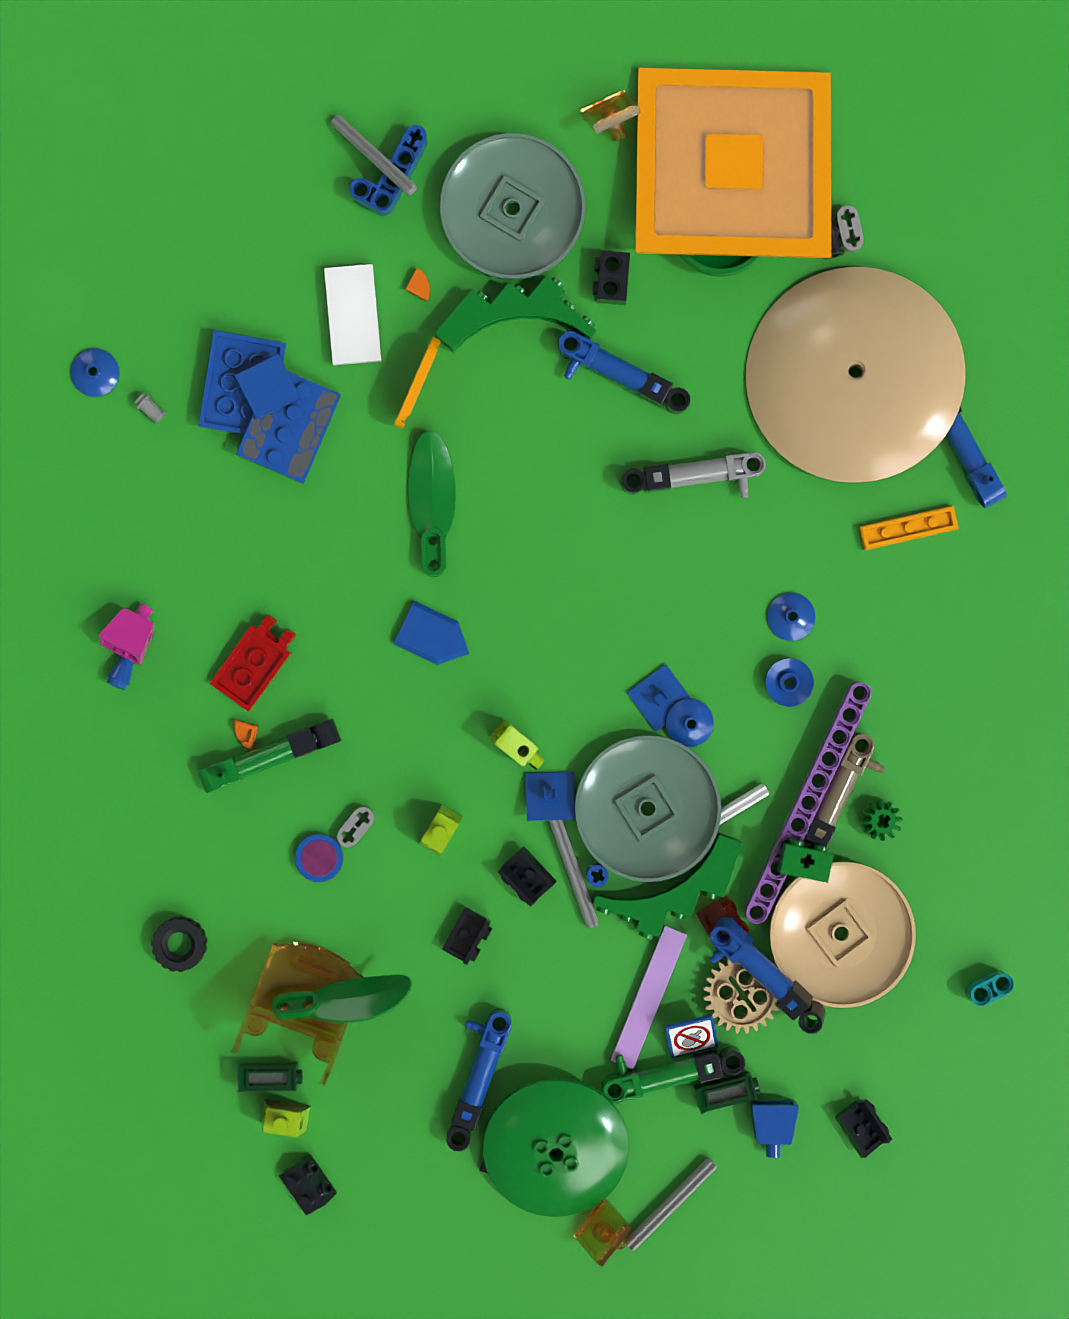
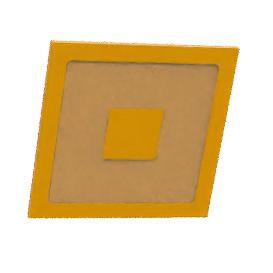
(733, 163)

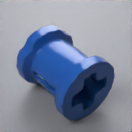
(599, 882)

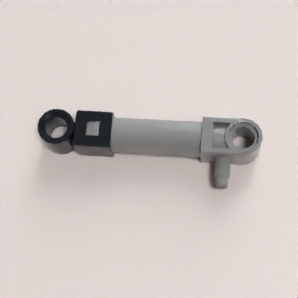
(693, 473)

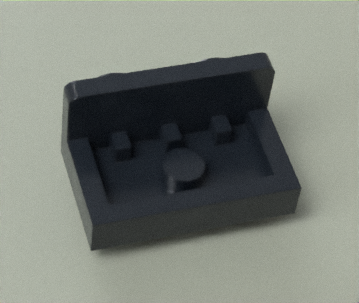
(526, 876)
(467, 935)
(863, 1127)
(308, 1185)

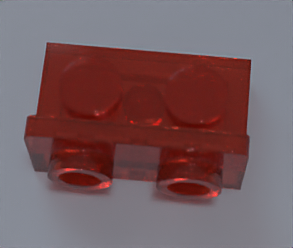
(722, 908)

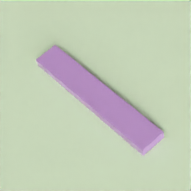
(649, 995)

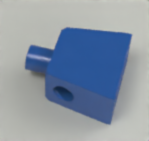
(774, 1124)

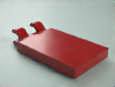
(253, 664)

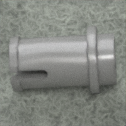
(152, 410)

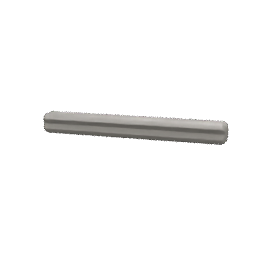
(373, 155)
(574, 873)
(670, 1204)

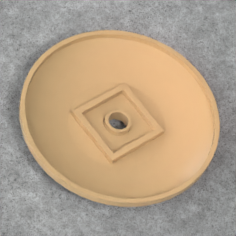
(876, 943)

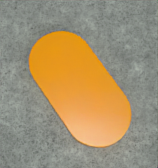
(417, 382)

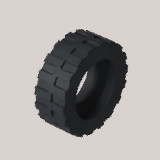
(174, 962)

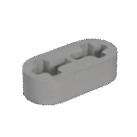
(855, 228)
(351, 822)

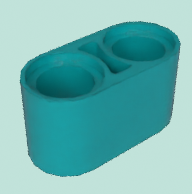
(988, 983)

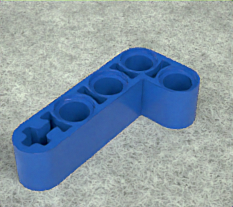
(383, 189)

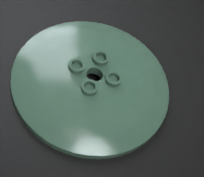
(505, 172)
(684, 804)

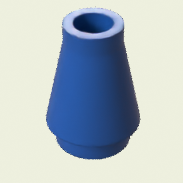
(120, 673)

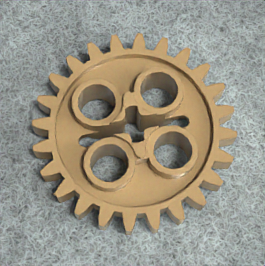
(725, 1006)

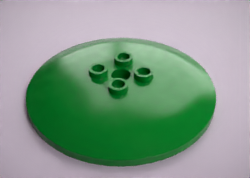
(549, 1117)

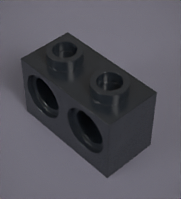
(617, 278)

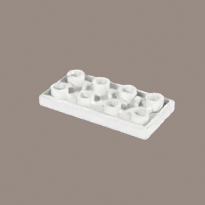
(352, 314)

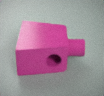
(129, 634)

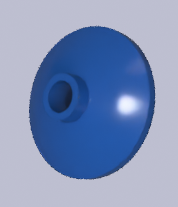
(106, 376)
(778, 616)
(802, 682)
(677, 722)

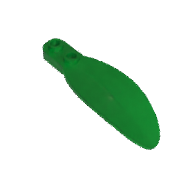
(432, 498)
(345, 1000)

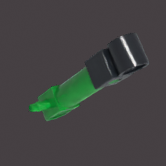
(269, 755)
(702, 1067)

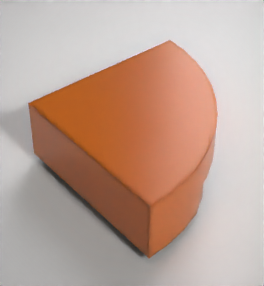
(419, 285)
(245, 733)

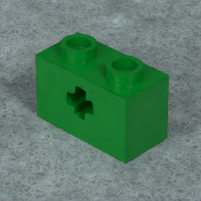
(817, 870)

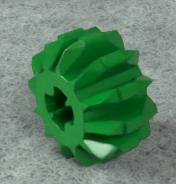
(873, 819)

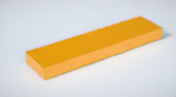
(908, 527)

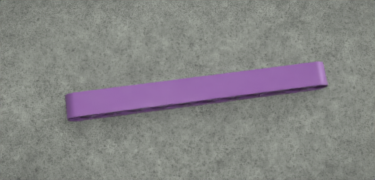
(808, 789)

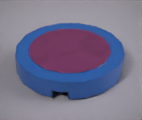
(319, 857)

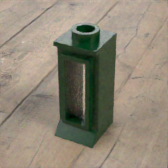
(268, 1077)
(726, 1091)

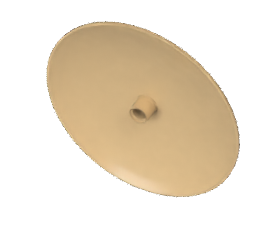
(863, 424)

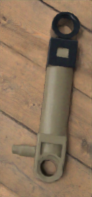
(839, 790)

